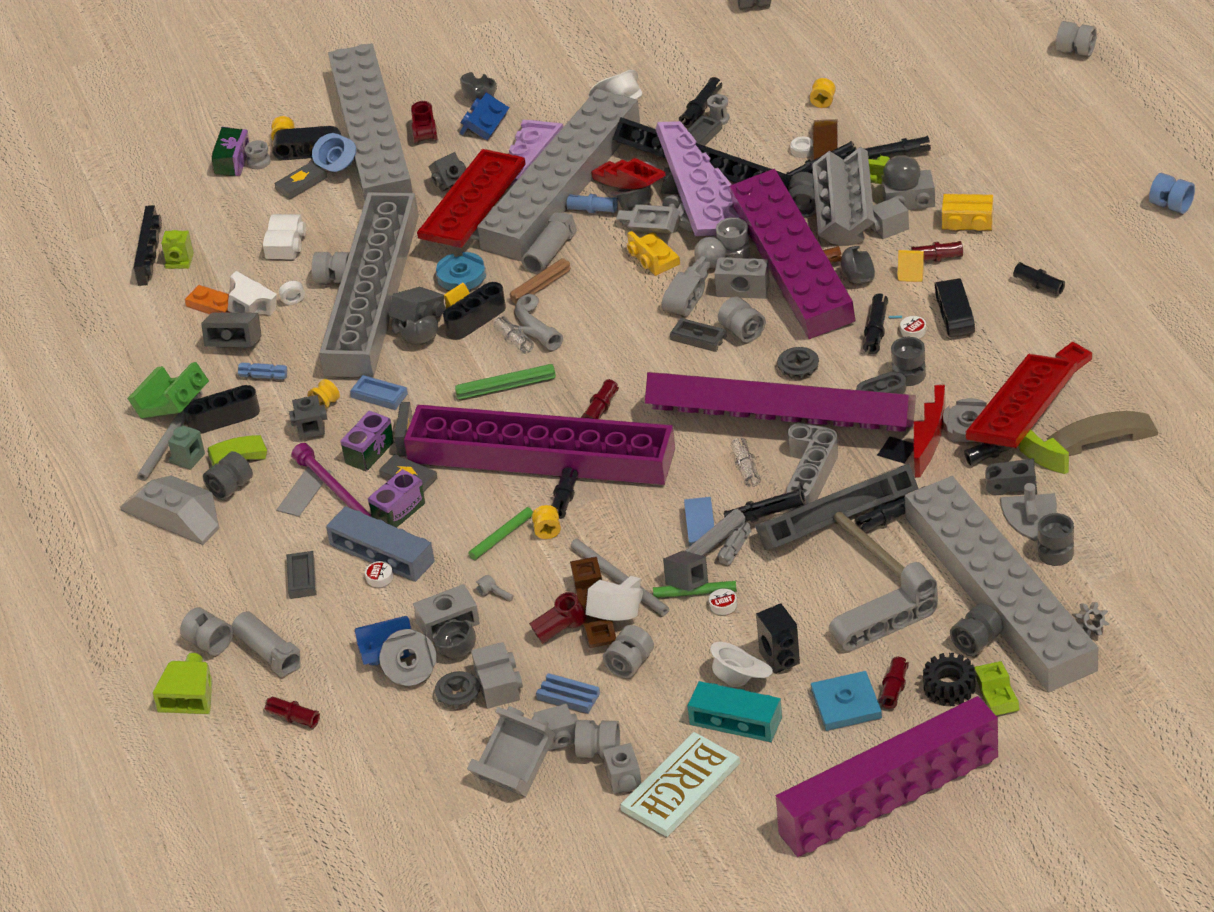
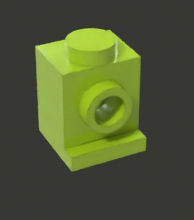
(177, 249)

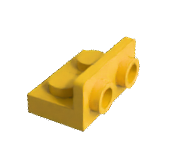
(652, 252)

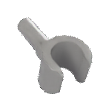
(488, 584)

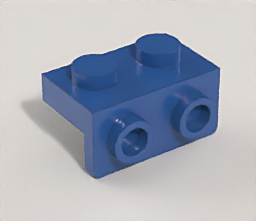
(485, 116)
(372, 636)

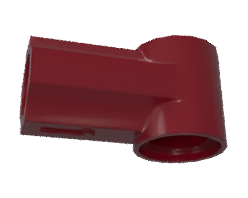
(565, 613)

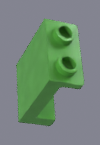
(167, 395)

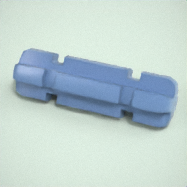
(262, 370)

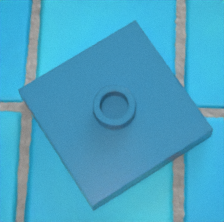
(846, 700)

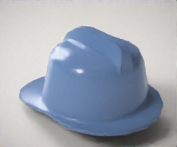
(334, 152)

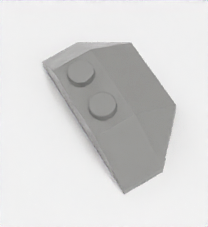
(175, 507)

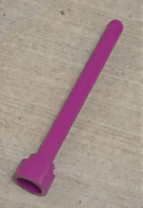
(304, 456)

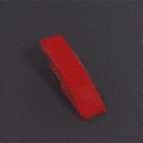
(628, 174)
(928, 432)

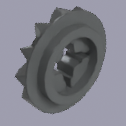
(807, 358)
(455, 681)

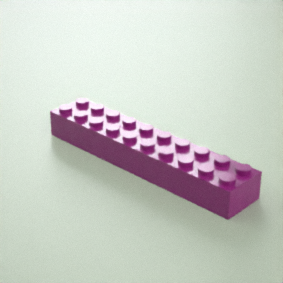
(785, 400)
(540, 444)

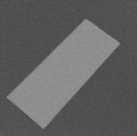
(301, 493)

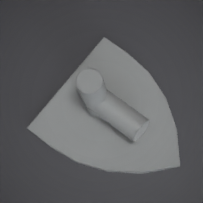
(1026, 511)

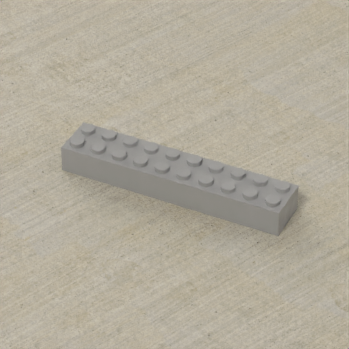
(369, 120)
(557, 172)
(367, 285)
(997, 575)

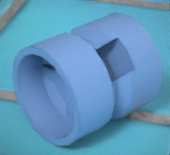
(1174, 193)

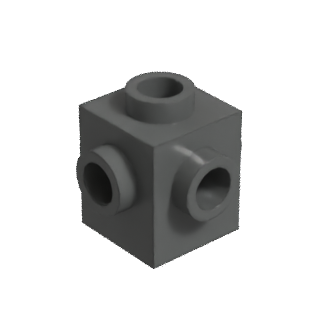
(446, 171)
(308, 416)

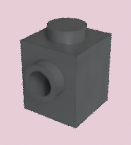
(685, 570)

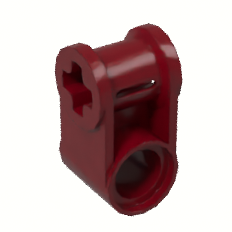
(423, 121)

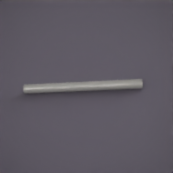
(162, 444)
(619, 576)

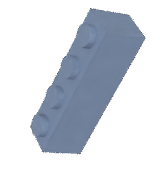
(379, 541)

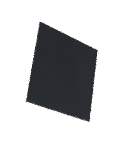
(896, 449)

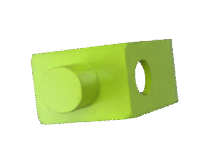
(185, 687)

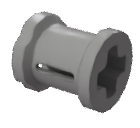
(718, 109)

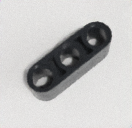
(299, 142)
(954, 307)
(474, 310)
(222, 409)

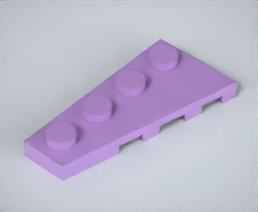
(532, 141)

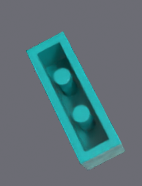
(735, 711)

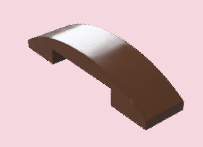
(824, 136)
(585, 574)

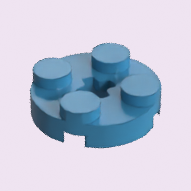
(460, 269)

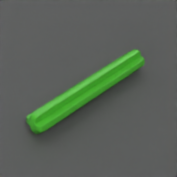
(505, 381)

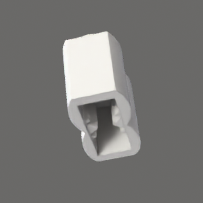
(284, 236)

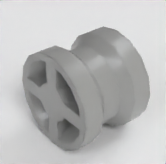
(257, 154)

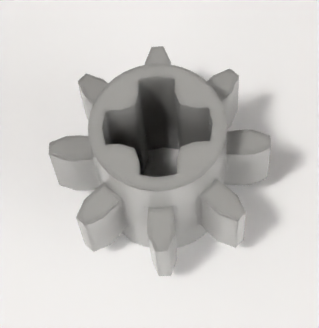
(1083, 616)

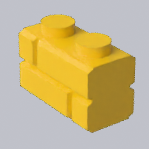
(967, 212)

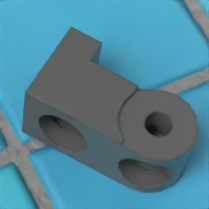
(1010, 476)

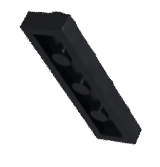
(146, 245)

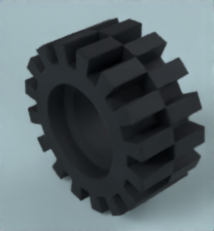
(949, 667)

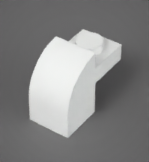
(614, 601)

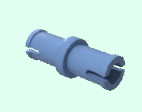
(592, 203)

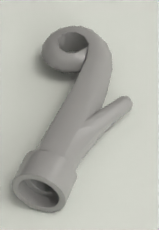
(532, 326)

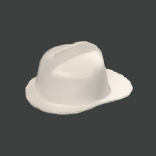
(620, 84)
(735, 665)

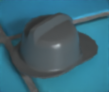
(630, 197)

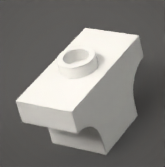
(250, 296)

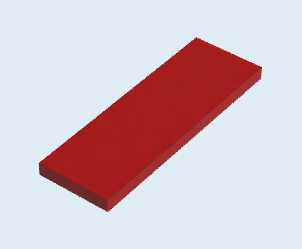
(471, 198)
(1021, 400)

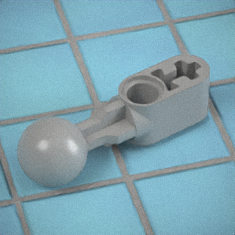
(689, 286)

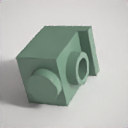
(182, 443)

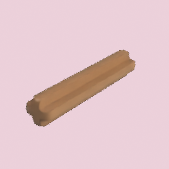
(541, 279)

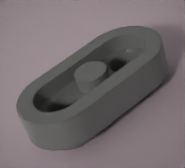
(889, 383)

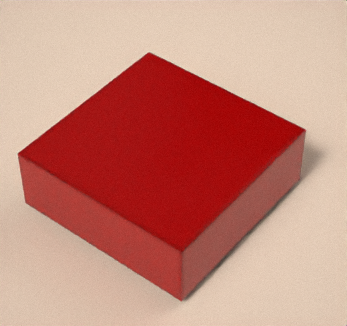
(1075, 352)

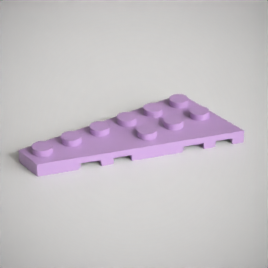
(700, 185)

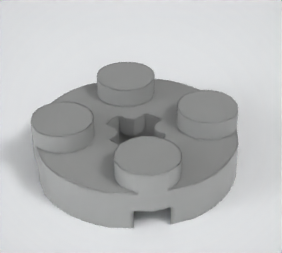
(956, 418)
(415, 643)

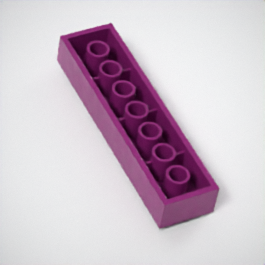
(792, 254)
(887, 776)

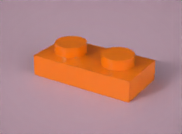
(207, 300)

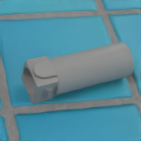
(559, 229)
(281, 655)

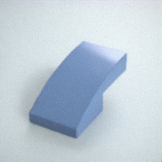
(698, 517)

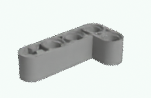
(818, 453)
(890, 612)

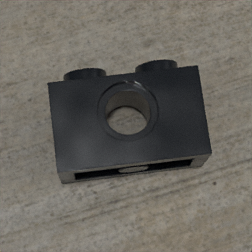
(778, 638)

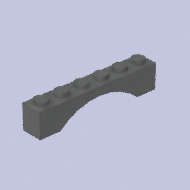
(849, 501)

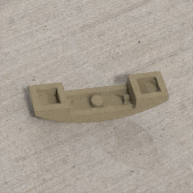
(1104, 427)

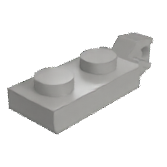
(650, 218)

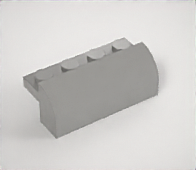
(843, 197)

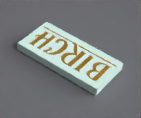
(680, 784)

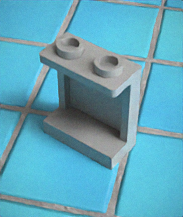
(514, 751)

